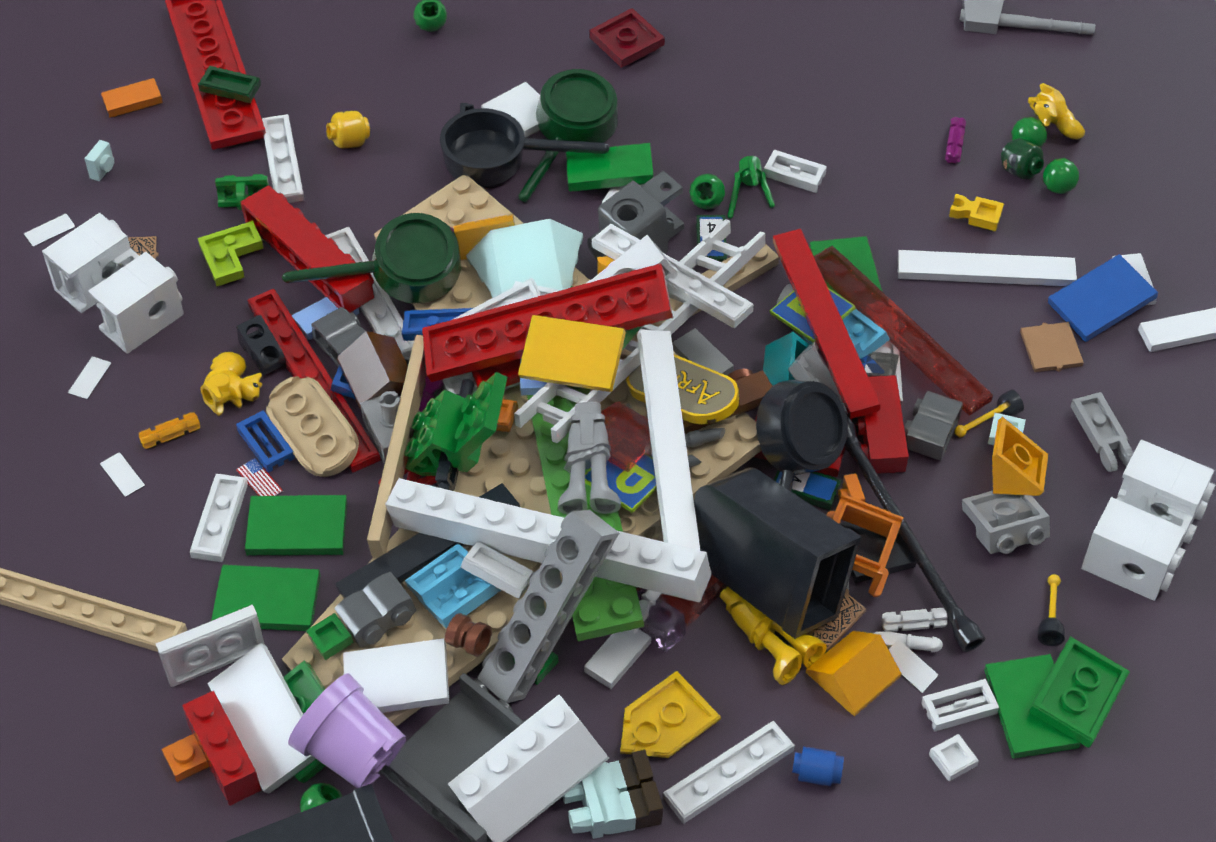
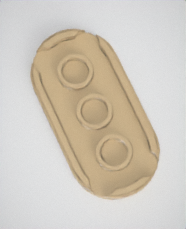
(312, 426)

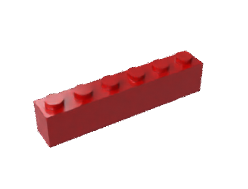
(306, 247)

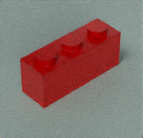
(884, 430)
(222, 748)

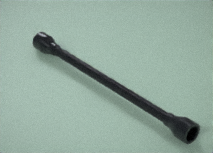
(964, 629)

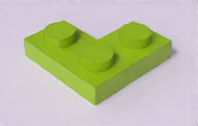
(224, 247)

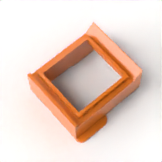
(874, 520)

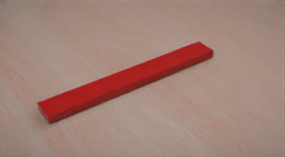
(826, 324)
(304, 362)

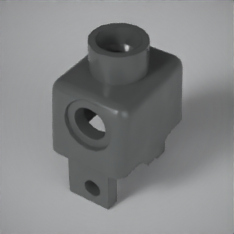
(649, 204)

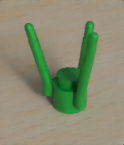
(751, 174)

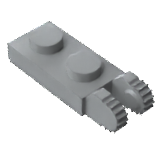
(1102, 429)

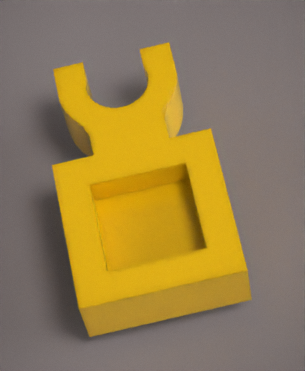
(981, 212)

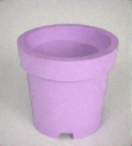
(347, 733)

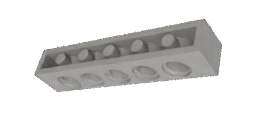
(594, 540)

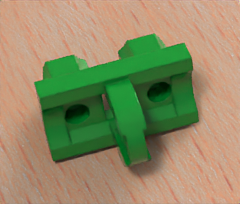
(232, 188)

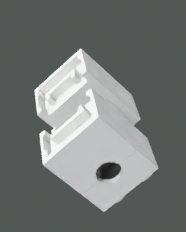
(132, 290)
(1146, 525)

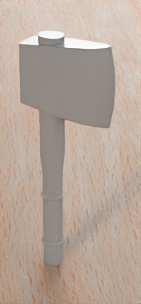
(986, 16)

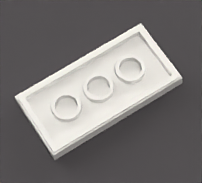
(262, 715)

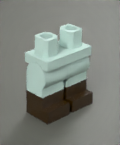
(616, 798)

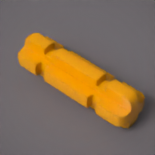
(169, 430)

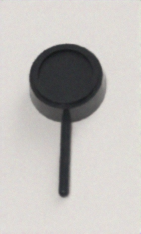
(491, 146)
(801, 428)

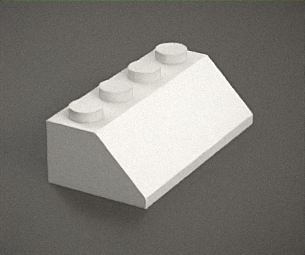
(528, 771)

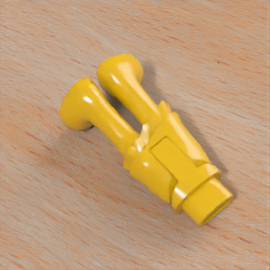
(761, 631)

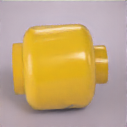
(348, 129)

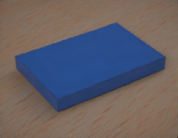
(1102, 297)

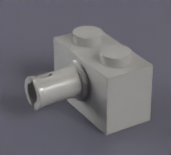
(379, 420)

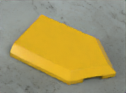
(666, 718)

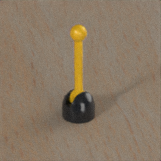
(1007, 404)
(1051, 630)

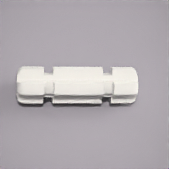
(914, 619)

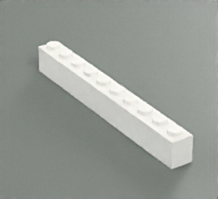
(528, 534)

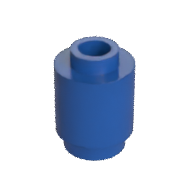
(818, 766)

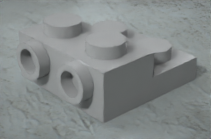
(1007, 520)

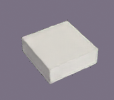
(953, 757)

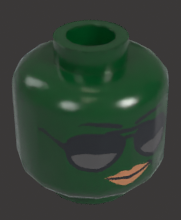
(1022, 158)

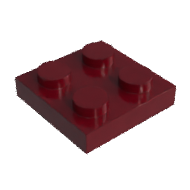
(627, 37)

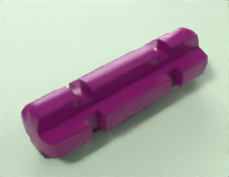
(955, 140)

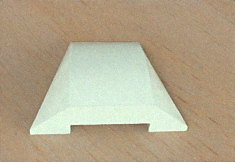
(527, 251)

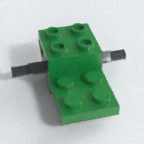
(453, 429)

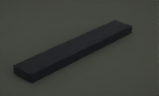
(412, 554)

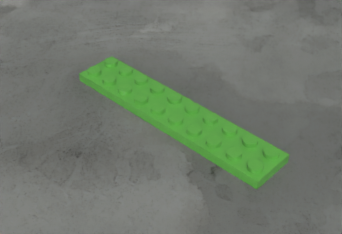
(607, 604)

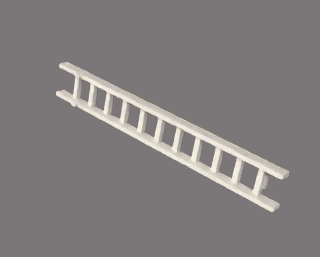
(712, 241)

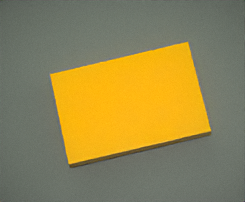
(572, 353)

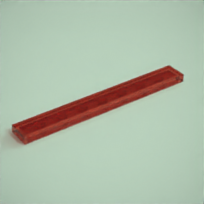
(903, 331)

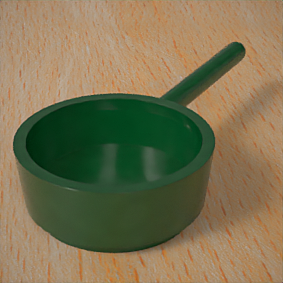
(573, 108)
(411, 260)

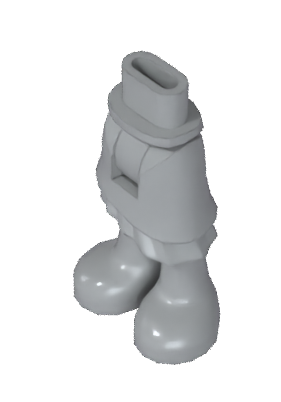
(588, 449)

